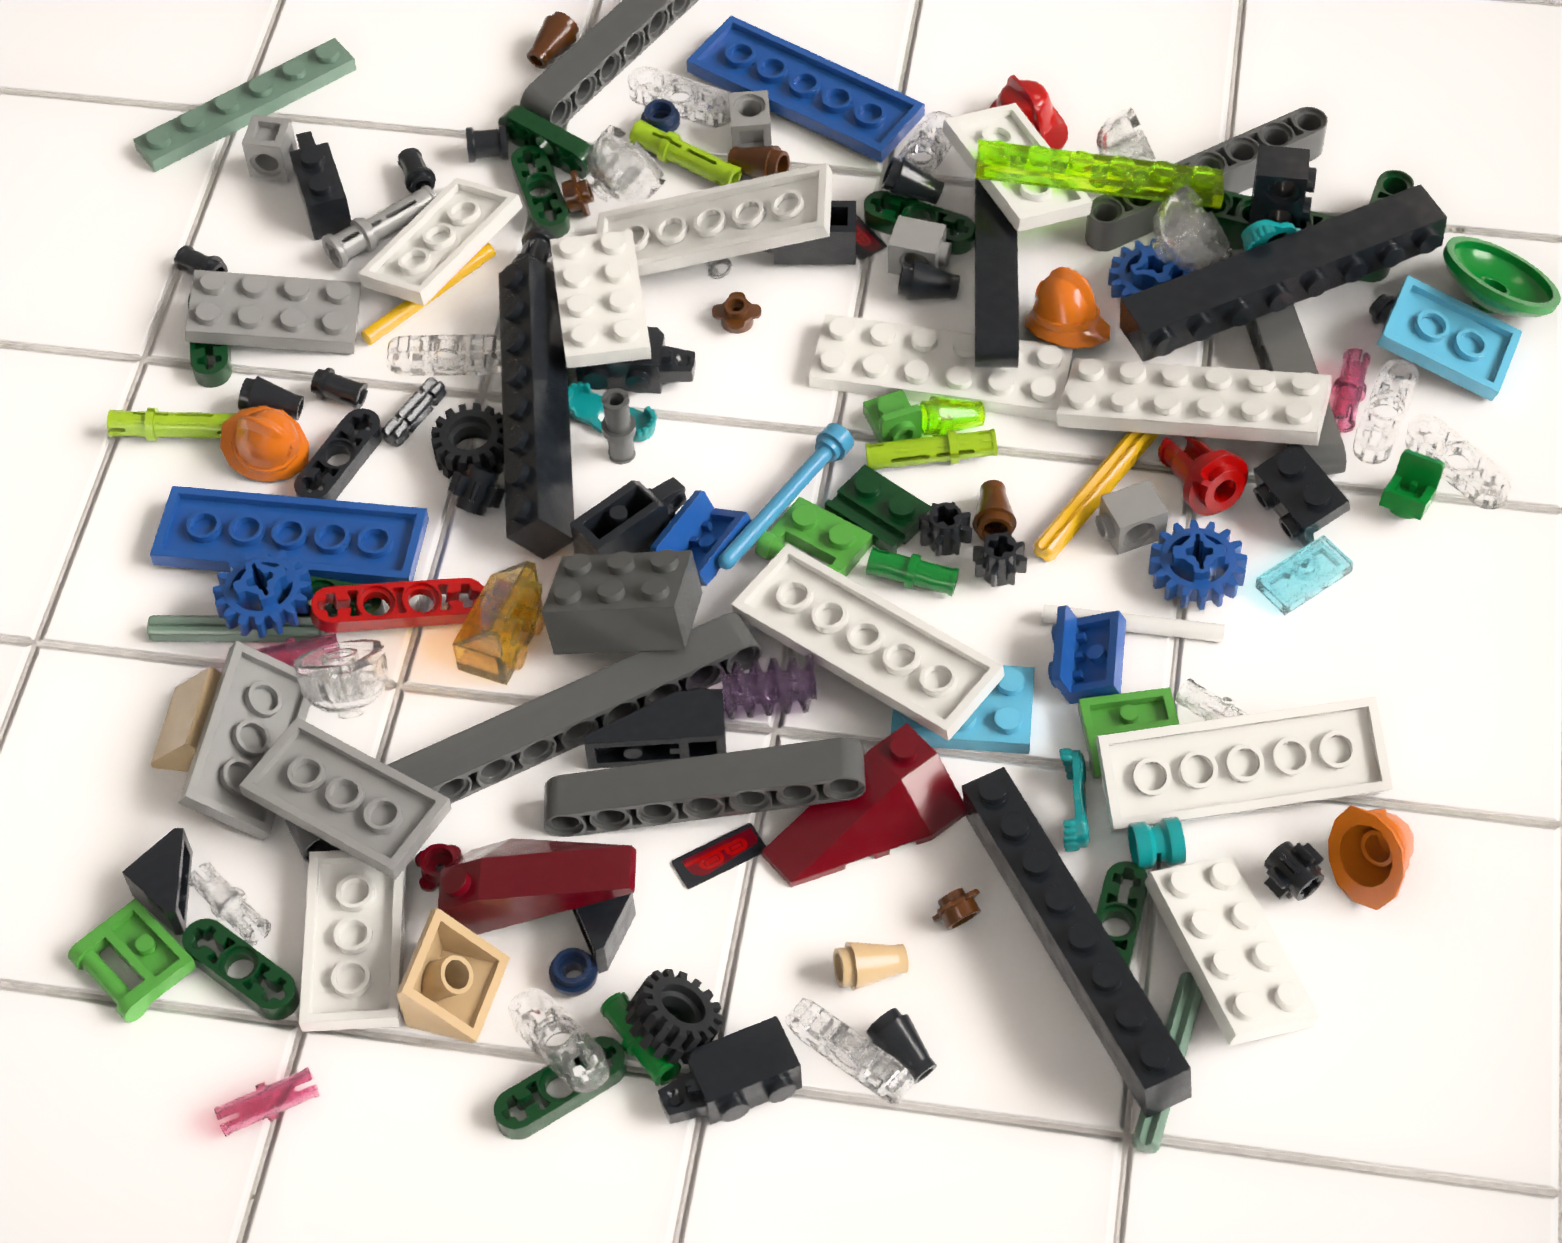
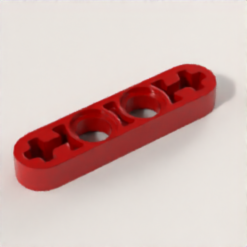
(397, 597)

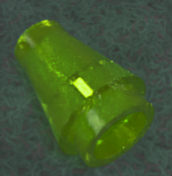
(950, 414)

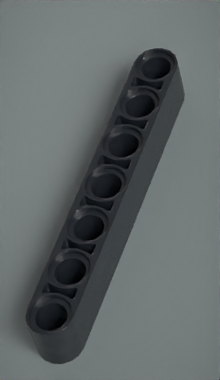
(995, 285)

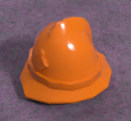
(1067, 312)
(264, 444)
(1370, 854)

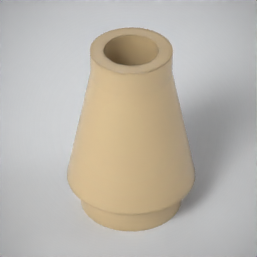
(867, 963)

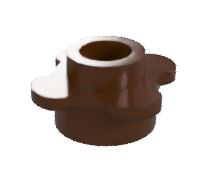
(577, 194)
(736, 313)
(957, 908)

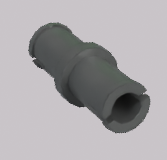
(618, 426)

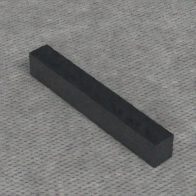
(1282, 272)
(534, 410)
(1077, 944)

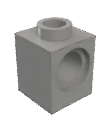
(750, 119)
(268, 147)
(917, 241)
(1131, 517)

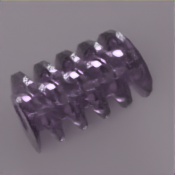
(769, 687)

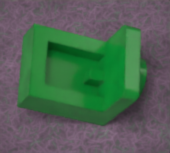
(1412, 485)

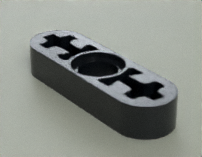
(340, 442)

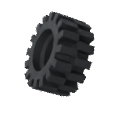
(467, 425)
(651, 1016)

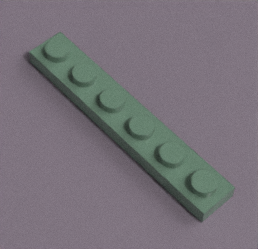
(235, 107)

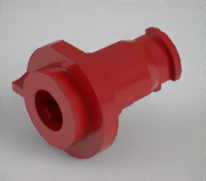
(1210, 477)

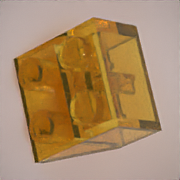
(501, 624)

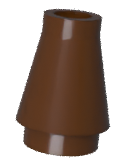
(553, 38)
(759, 160)
(993, 510)

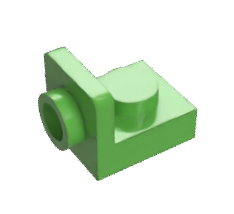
(893, 417)

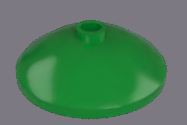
(1499, 279)

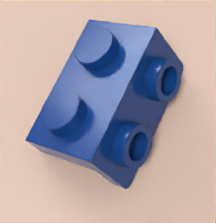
(703, 531)
(1087, 654)

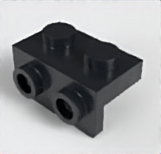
(1298, 493)

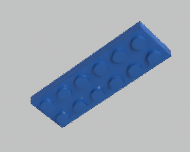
(807, 88)
(329, 536)

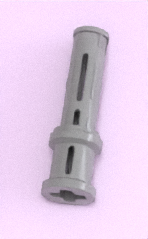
(365, 233)

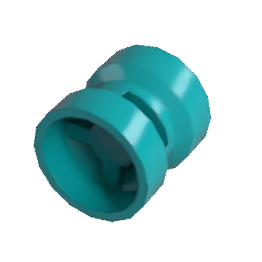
(1157, 843)

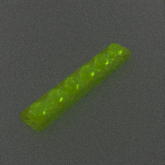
(1095, 172)

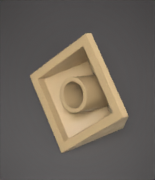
(185, 721)
(450, 980)

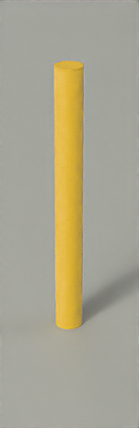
(408, 308)

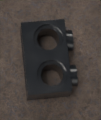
(1281, 186)

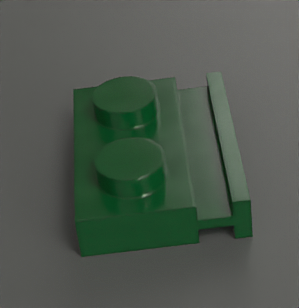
(879, 508)

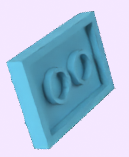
(1449, 338)
(997, 724)

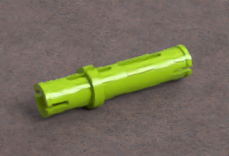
(672, 149)
(165, 424)
(926, 450)

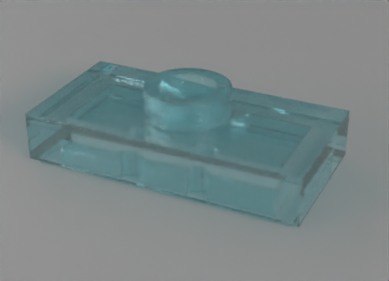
(1304, 575)

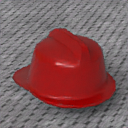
(1037, 107)

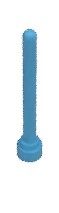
(831, 445)

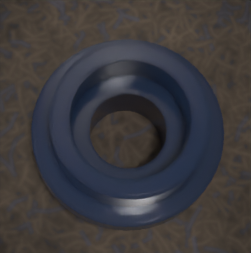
(661, 115)
(570, 960)

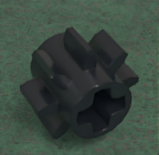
(476, 489)
(945, 529)
(999, 559)
(1293, 871)

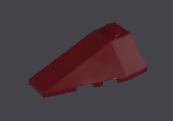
(904, 802)
(532, 880)

